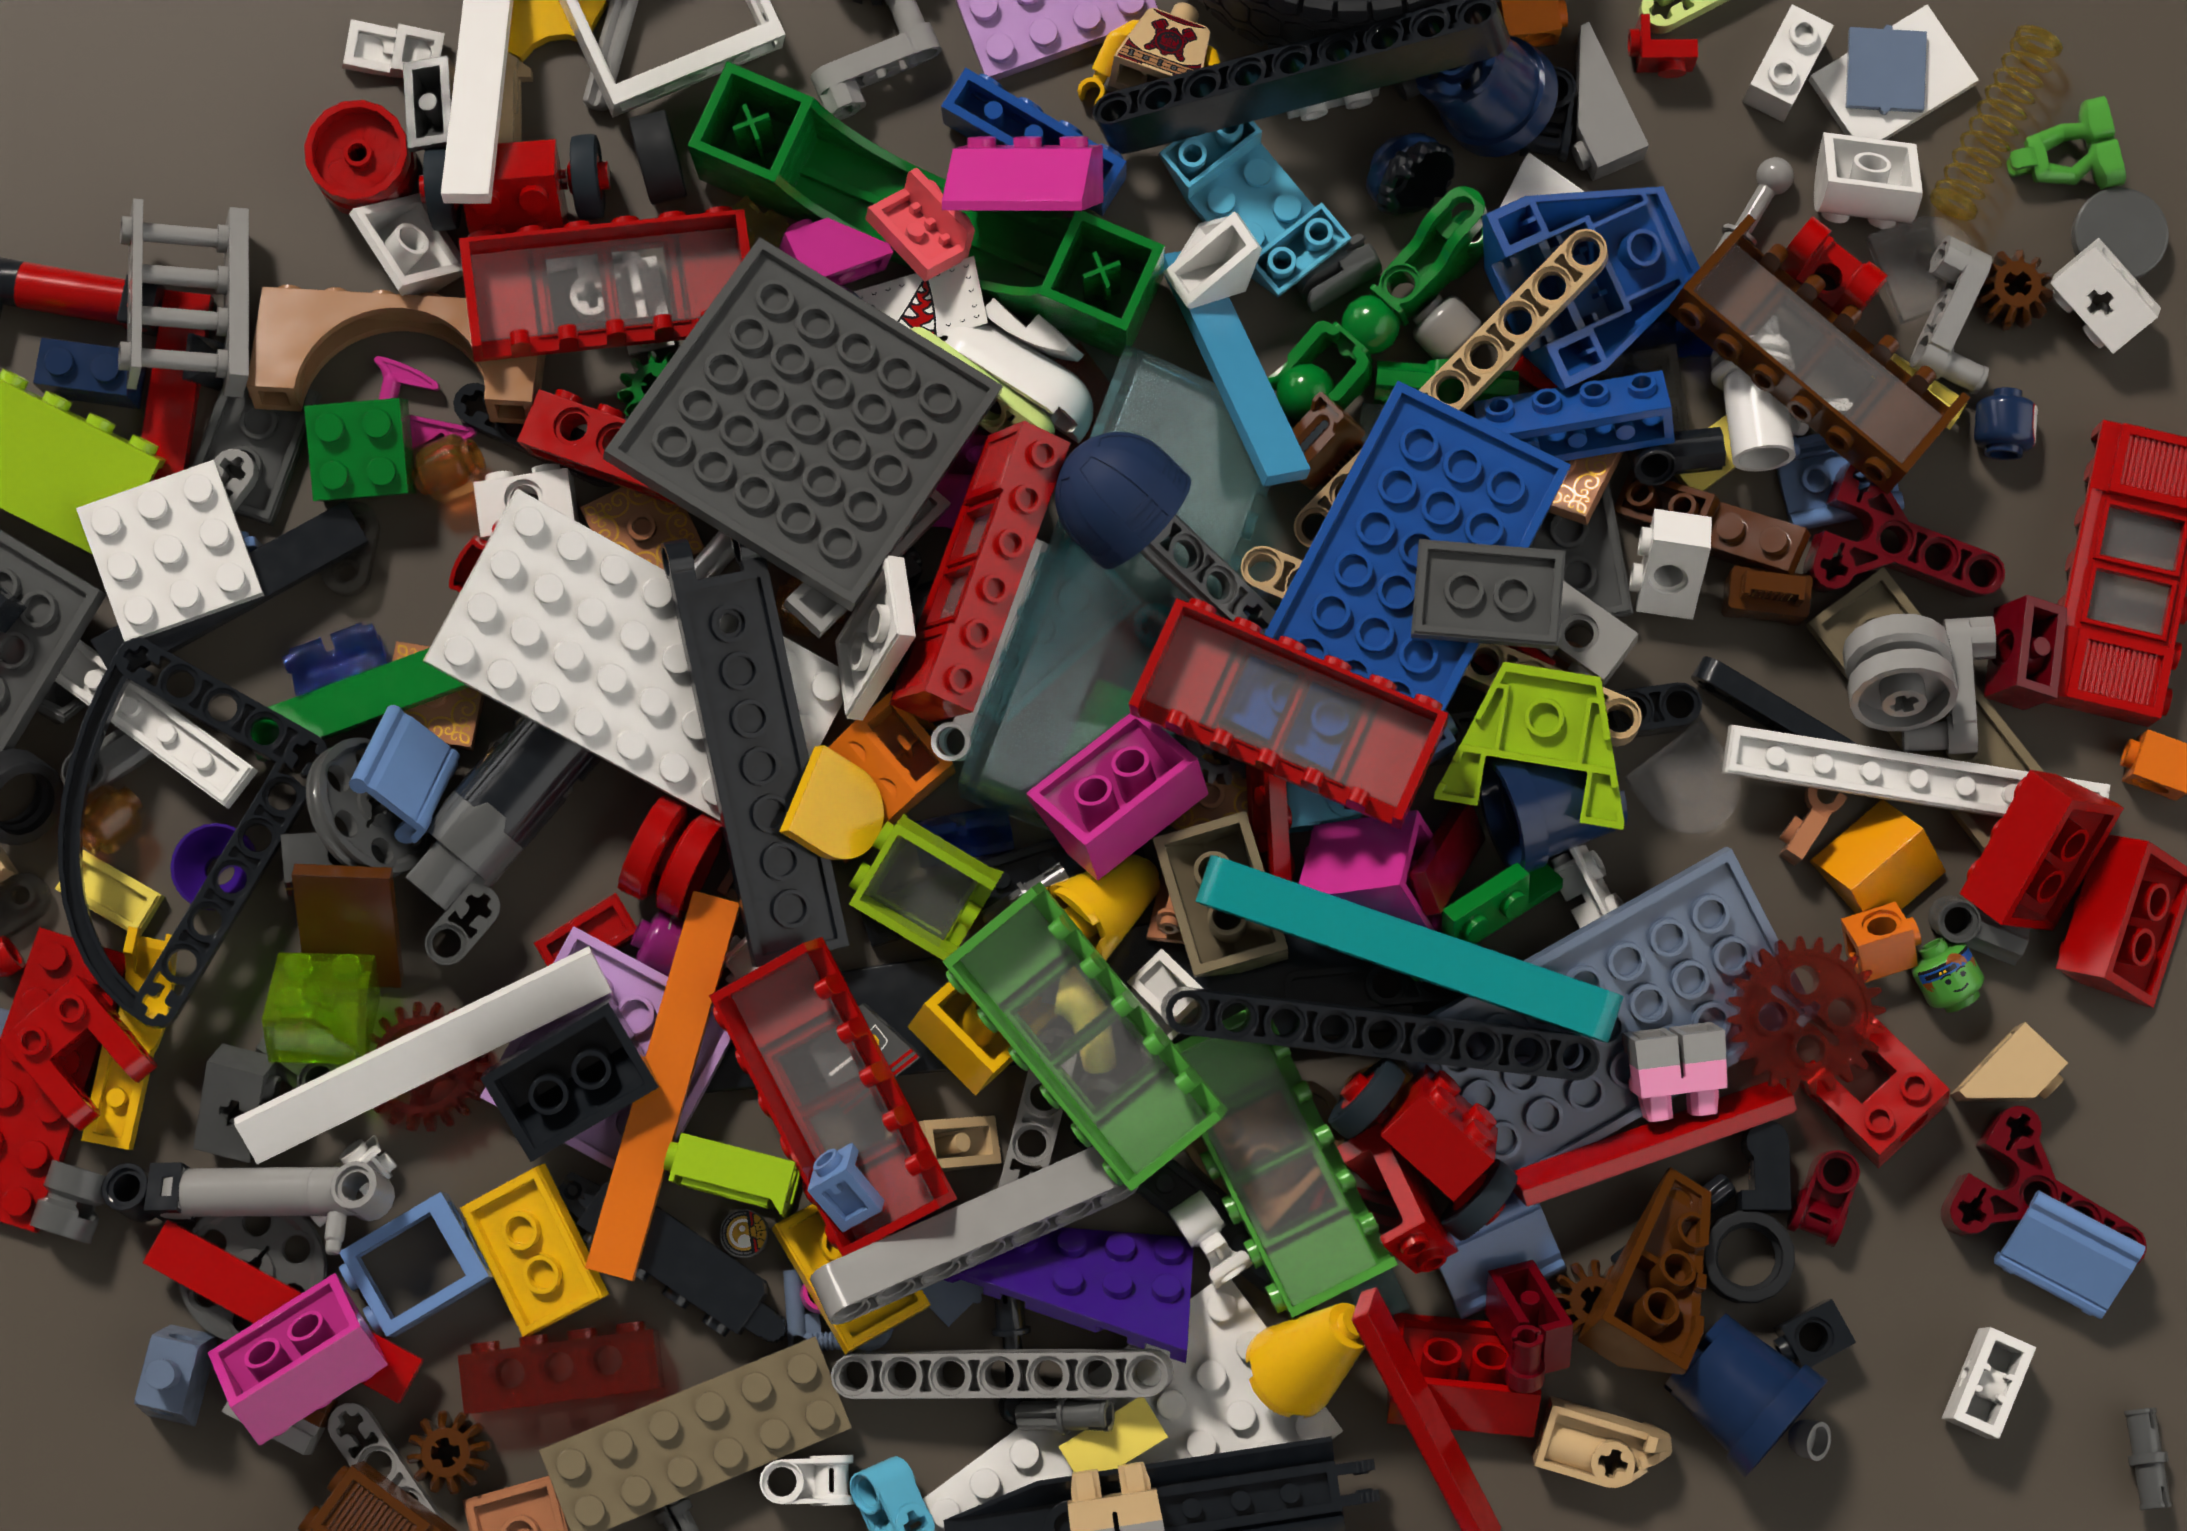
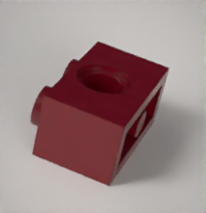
(2027, 652)

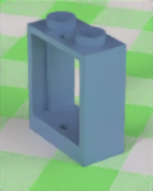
(460, 1242)

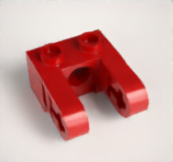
(1817, 253)
(60, 1027)
(1894, 1110)

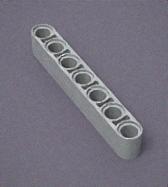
(965, 1236)
(979, 1381)

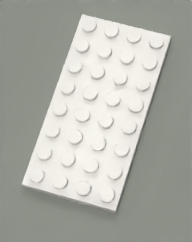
(596, 651)
(1202, 1411)

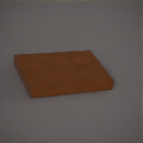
(350, 914)

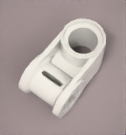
(812, 1480)

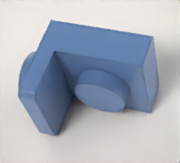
(843, 1188)

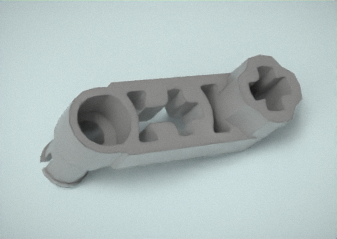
(841, 80)
(1964, 275)
(1969, 640)

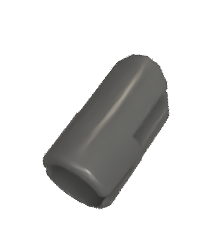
(1340, 273)

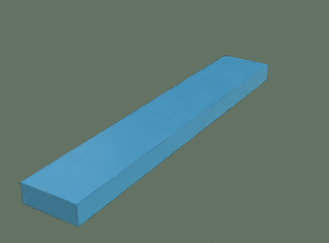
(1244, 389)

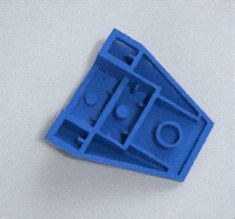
(1642, 276)

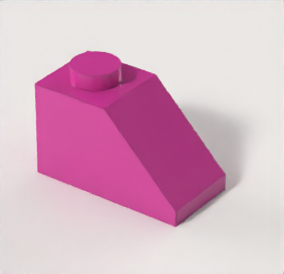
(835, 250)

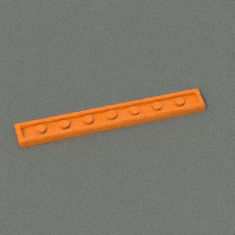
(672, 1059)

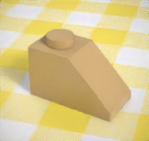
(2014, 1070)
(963, 1141)

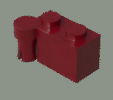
(1528, 1324)

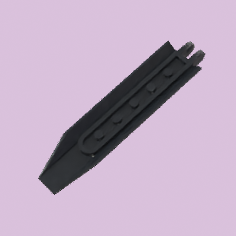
(1238, 1490)

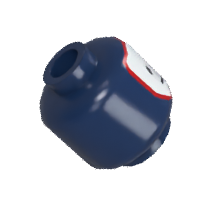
(2005, 424)

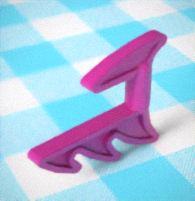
(422, 429)

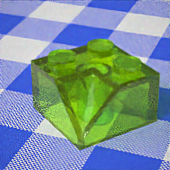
(321, 1008)

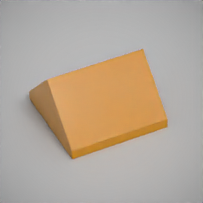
(1880, 860)

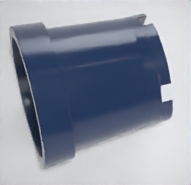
(1504, 105)
(1535, 810)
(1743, 1392)

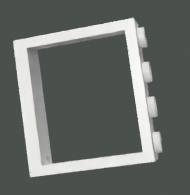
(679, 73)

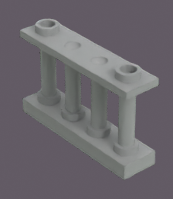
(230, 280)

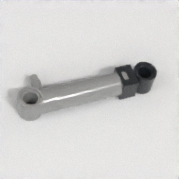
(185, 1193)

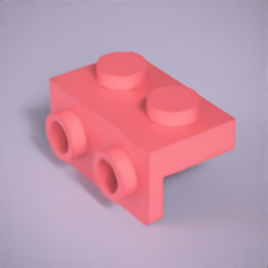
(919, 228)

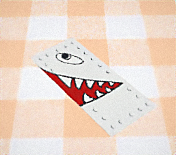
(935, 305)

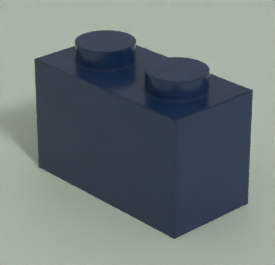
(85, 374)

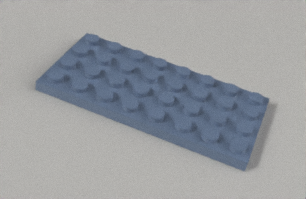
(1674, 966)

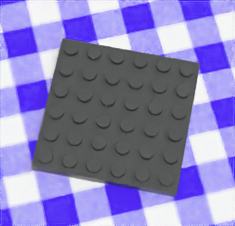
(803, 423)

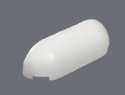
(1029, 374)

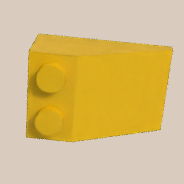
(960, 1039)

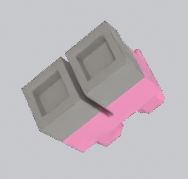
(1677, 1062)

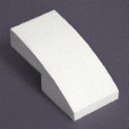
(385, 49)
(1037, 334)

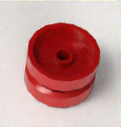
(356, 133)
(671, 856)

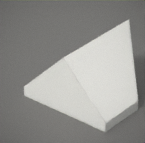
(1215, 262)
(1155, 981)

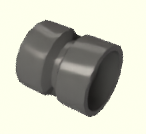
(70, 1202)

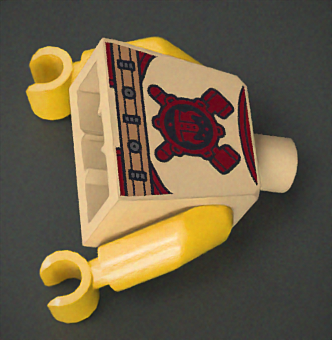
(1151, 50)

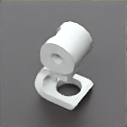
(1202, 1228)

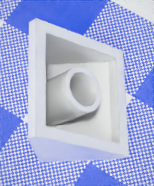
(408, 246)

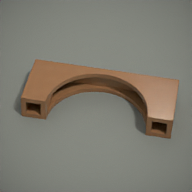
(308, 327)

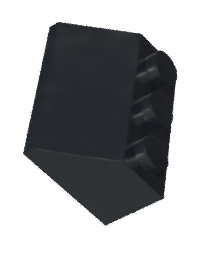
(570, 1079)

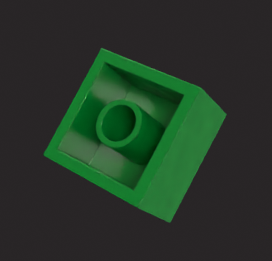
(360, 449)

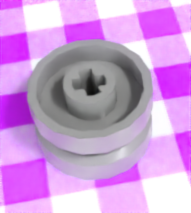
(1899, 672)

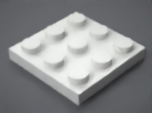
(170, 551)

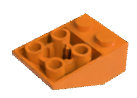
(895, 755)

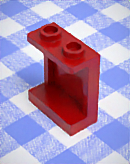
(1421, 1238)

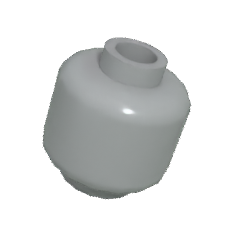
(1444, 326)

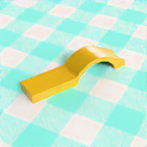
(113, 1090)

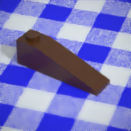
(1654, 1293)

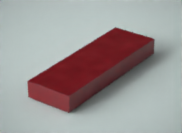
(1447, 858)

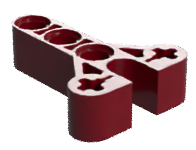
(1881, 512)
(2026, 1164)

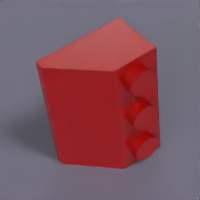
(2040, 851)
(2126, 920)
(1466, 1375)

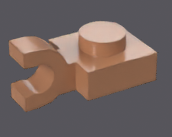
(1802, 833)

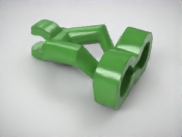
(2103, 156)

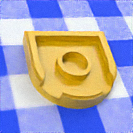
(834, 808)

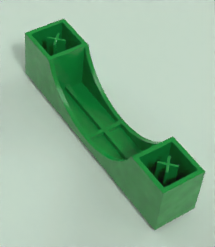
(809, 165)

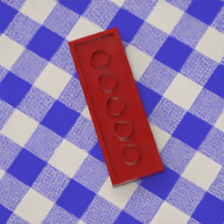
(30, 1123)

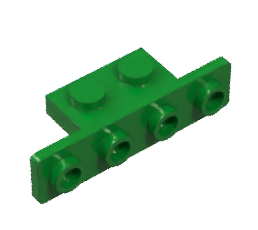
(1498, 902)

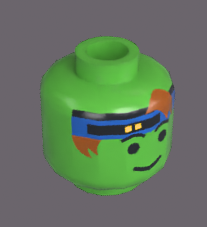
(1948, 975)

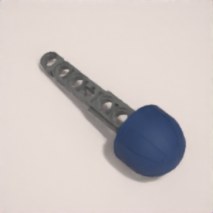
(1123, 499)

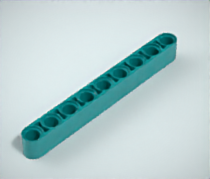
(1409, 949)

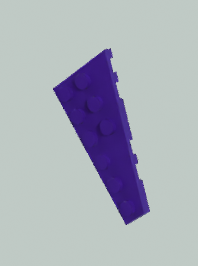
(1099, 1282)

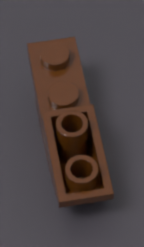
(1736, 533)

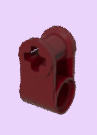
(1824, 1199)

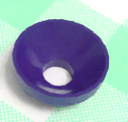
(195, 854)

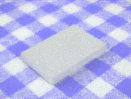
(1945, 79)
(875, 638)

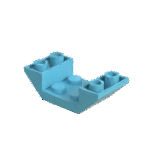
(1236, 173)

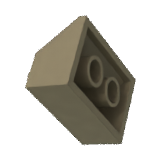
(1212, 938)

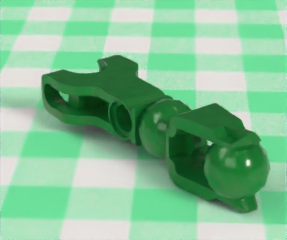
(1372, 322)

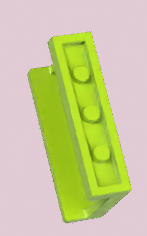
(62, 460)

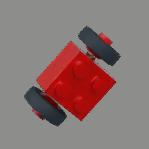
(525, 187)
(1436, 1134)

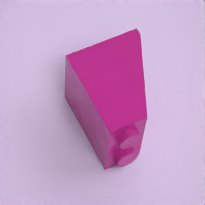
(1370, 865)

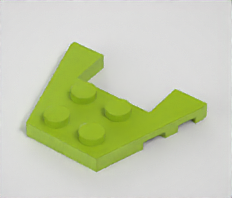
(1545, 721)

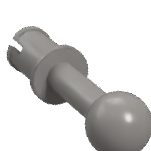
(1773, 178)

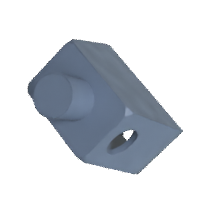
(175, 1374)

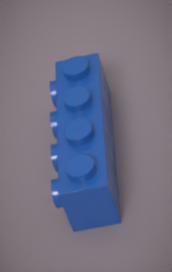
(983, 108)
(1587, 416)

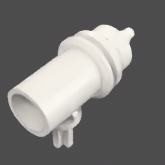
(1757, 422)

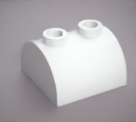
(1867, 180)

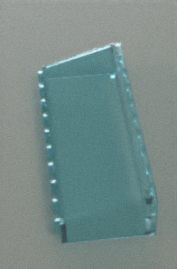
(1096, 627)

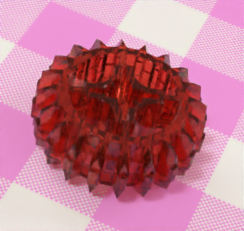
(464, 1074)

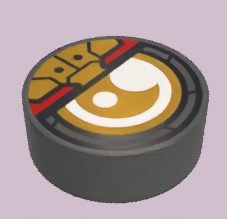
(744, 1233)

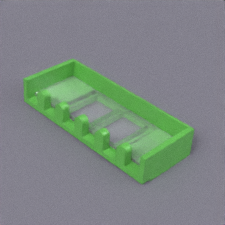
(1084, 1037)
(1284, 1174)

